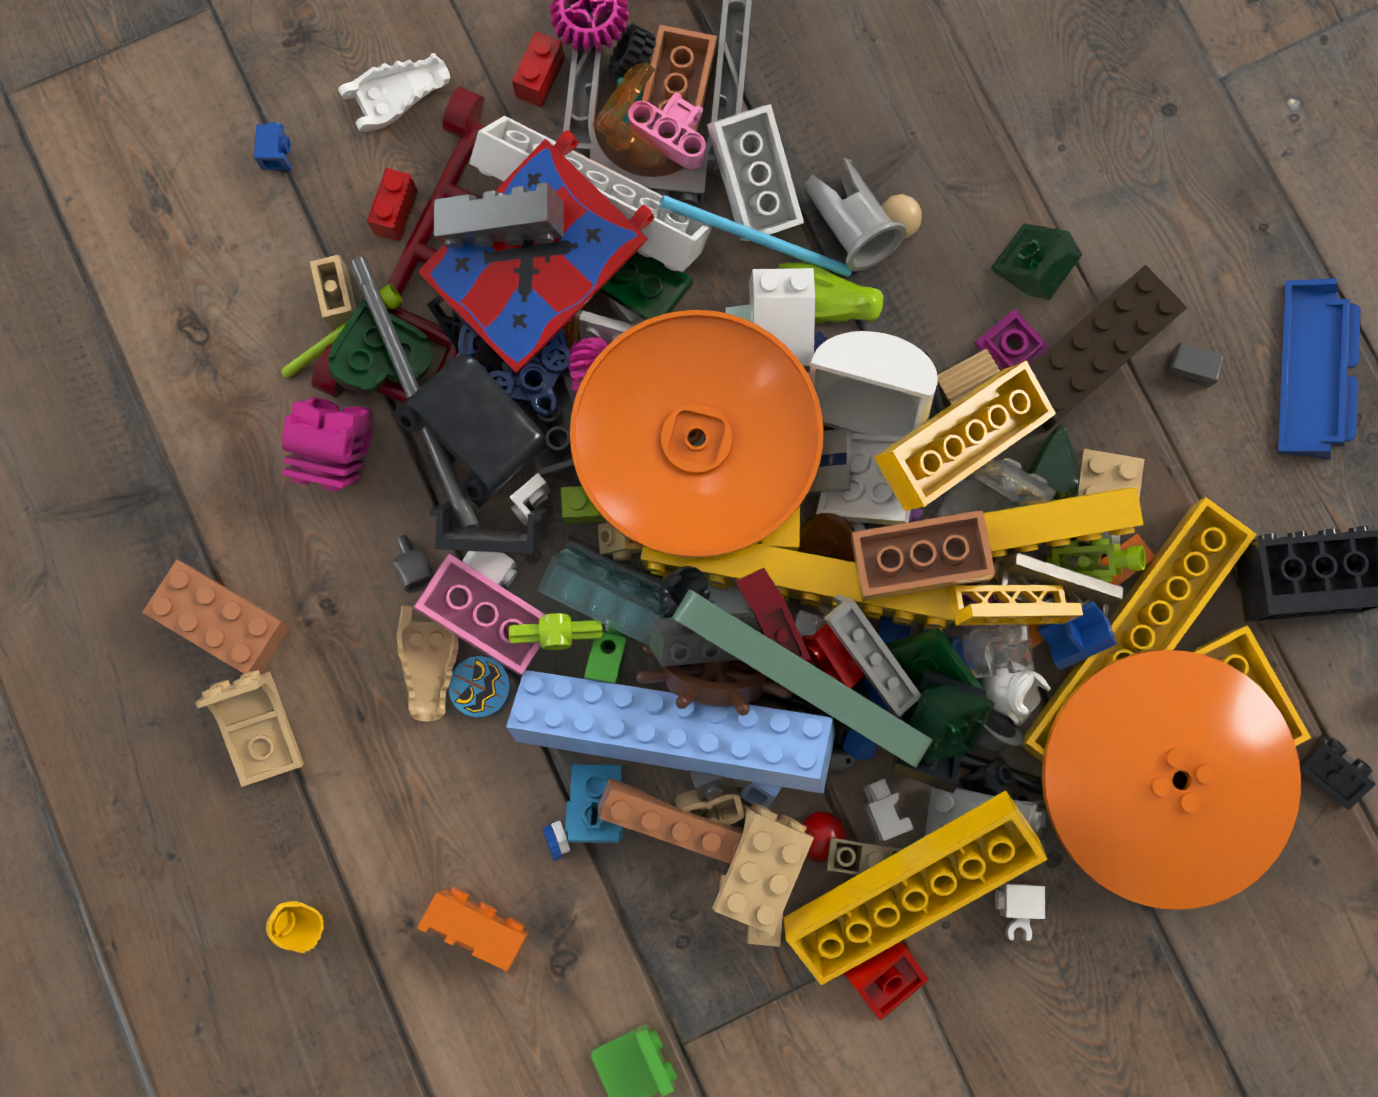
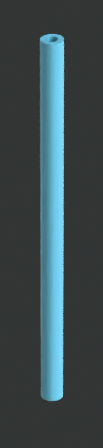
(754, 235)

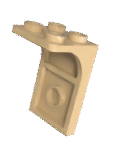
(253, 726)
(763, 869)

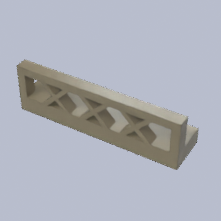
(1075, 585)

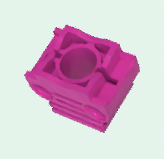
(326, 442)

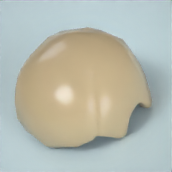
(904, 210)

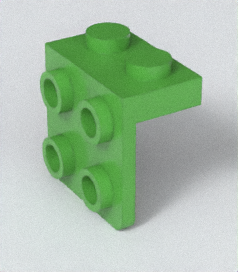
(634, 1065)

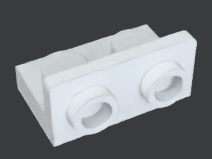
(530, 495)

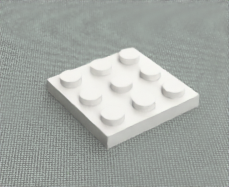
(870, 493)

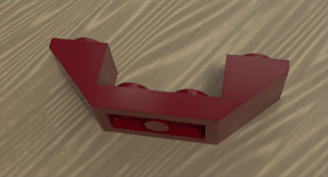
(771, 612)

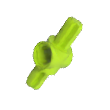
(555, 631)

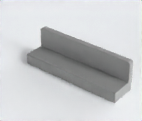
(872, 655)

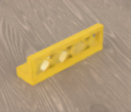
(1010, 611)

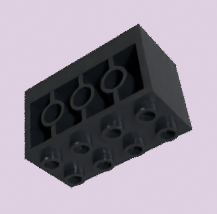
(1309, 574)

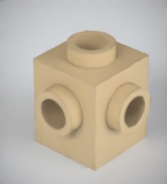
(616, 544)

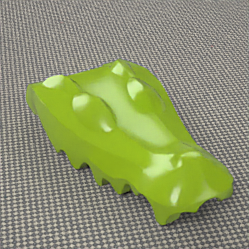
(841, 299)

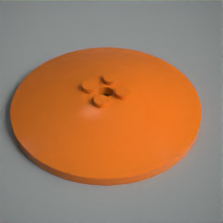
(703, 377)
(1114, 768)

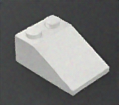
(785, 307)

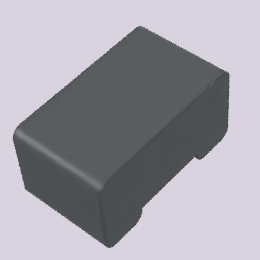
(1195, 364)

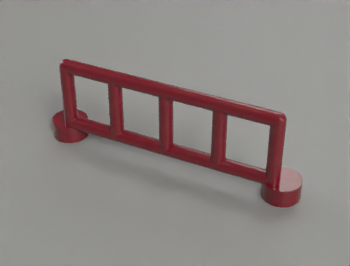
(462, 121)

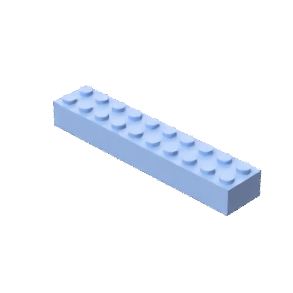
(650, 729)

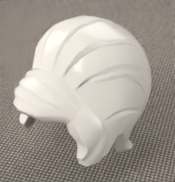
(1014, 693)

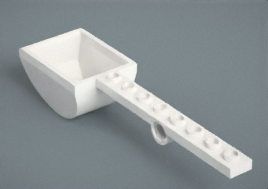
(860, 377)

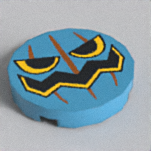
(479, 687)

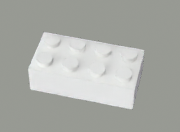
(755, 171)

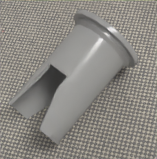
(856, 221)

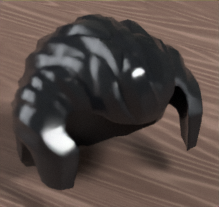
(676, 585)

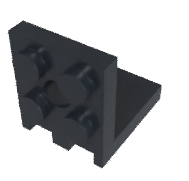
(945, 772)

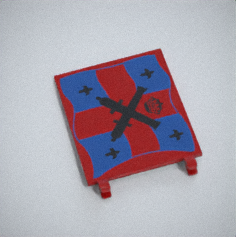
(531, 290)

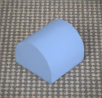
(760, 793)

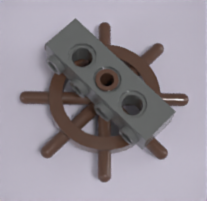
(706, 671)

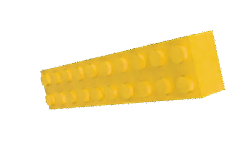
(812, 581)
(1161, 600)

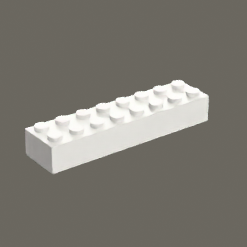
(670, 236)

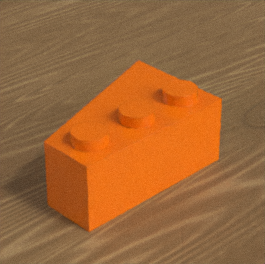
(474, 927)

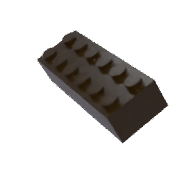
(1104, 341)

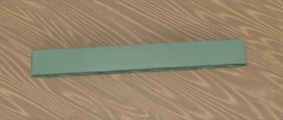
(801, 678)

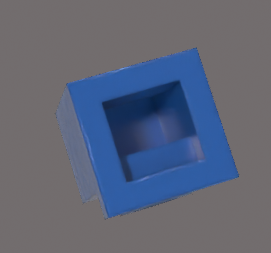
(272, 147)

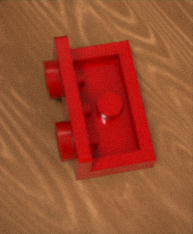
(832, 657)

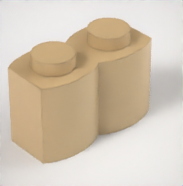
(723, 809)

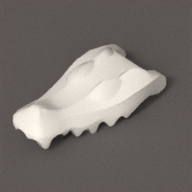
(392, 90)

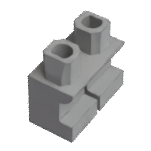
(882, 813)

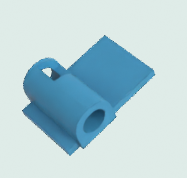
(582, 811)

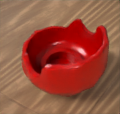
(822, 827)

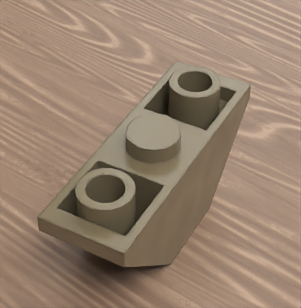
(855, 856)

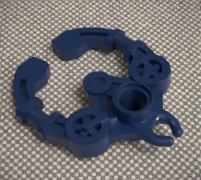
(543, 369)

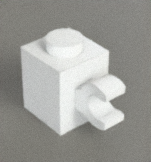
(1022, 904)

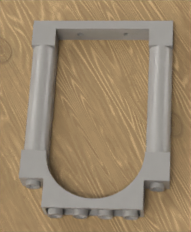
(684, 184)

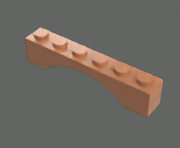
(653, 817)

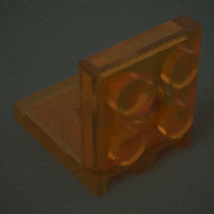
(618, 133)

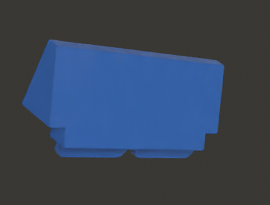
(1318, 348)

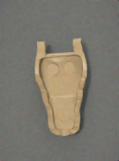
(427, 664)

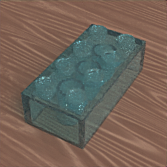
(602, 593)

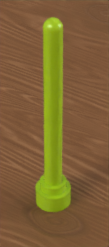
(391, 300)

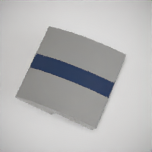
(835, 463)

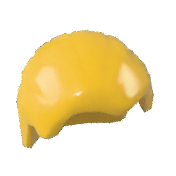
(294, 926)

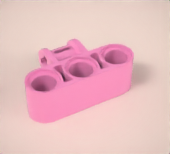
(676, 118)

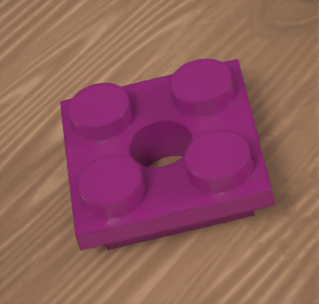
(1016, 327)

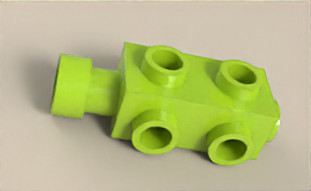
(1090, 558)

